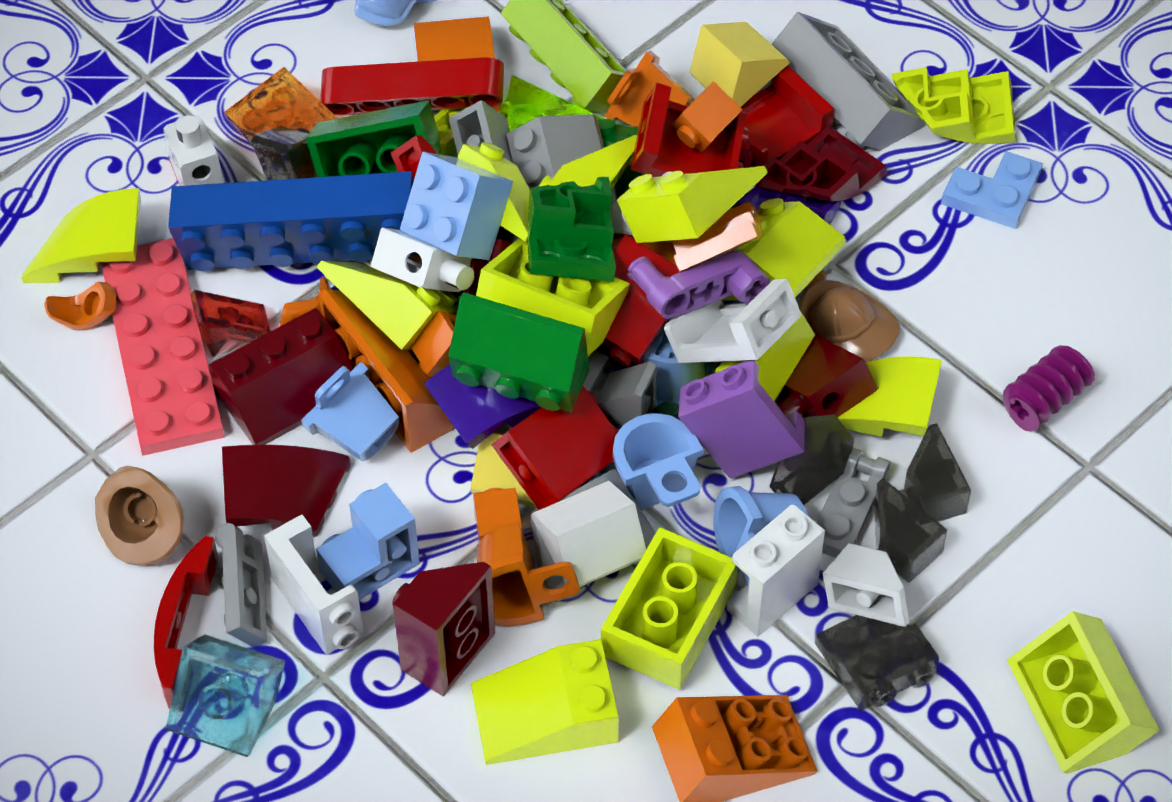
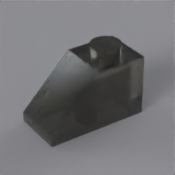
(284, 153)
(821, 463)
(936, 479)
(906, 532)

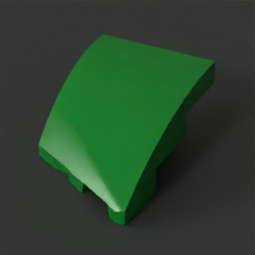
(571, 231)

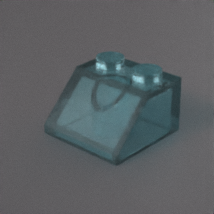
(224, 694)

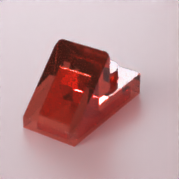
(228, 318)

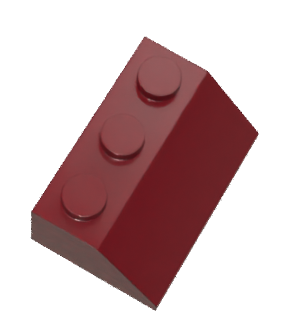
(275, 377)
(444, 622)

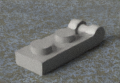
(850, 502)
(243, 585)

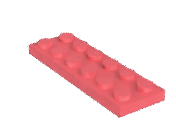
(162, 350)

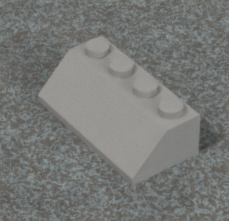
(845, 77)
(552, 141)

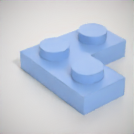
(995, 198)

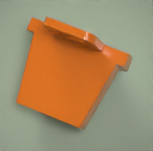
(635, 86)
(515, 581)

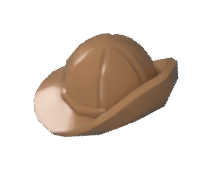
(849, 318)
(121, 510)

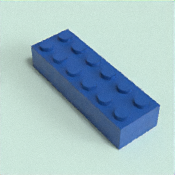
(286, 219)

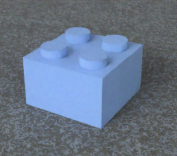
(456, 206)

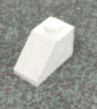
(866, 585)

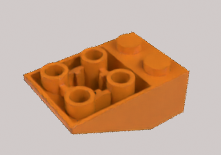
(731, 746)

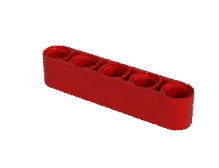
(389, 85)

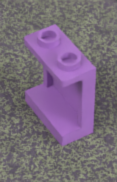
(739, 420)

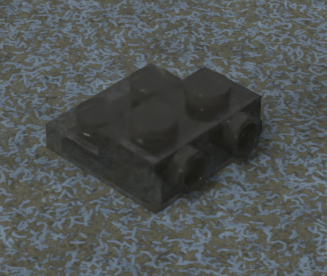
(877, 658)

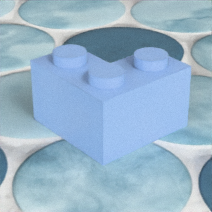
(375, 548)

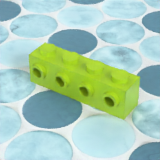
(567, 49)

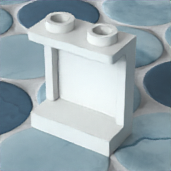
(734, 330)
(781, 569)
(330, 619)

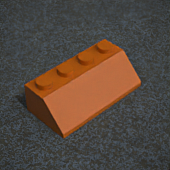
(390, 371)

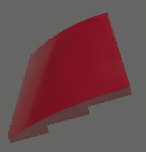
(824, 169)
(280, 484)

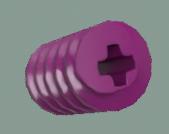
(1047, 387)

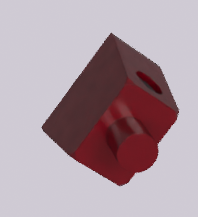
(826, 381)

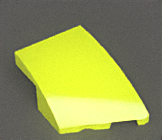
(962, 106)
(89, 234)
(902, 397)

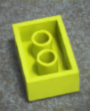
(669, 608)

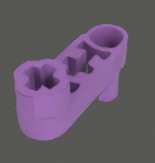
(699, 285)

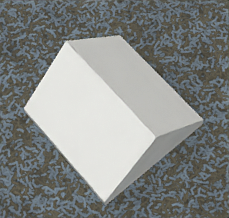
(593, 532)

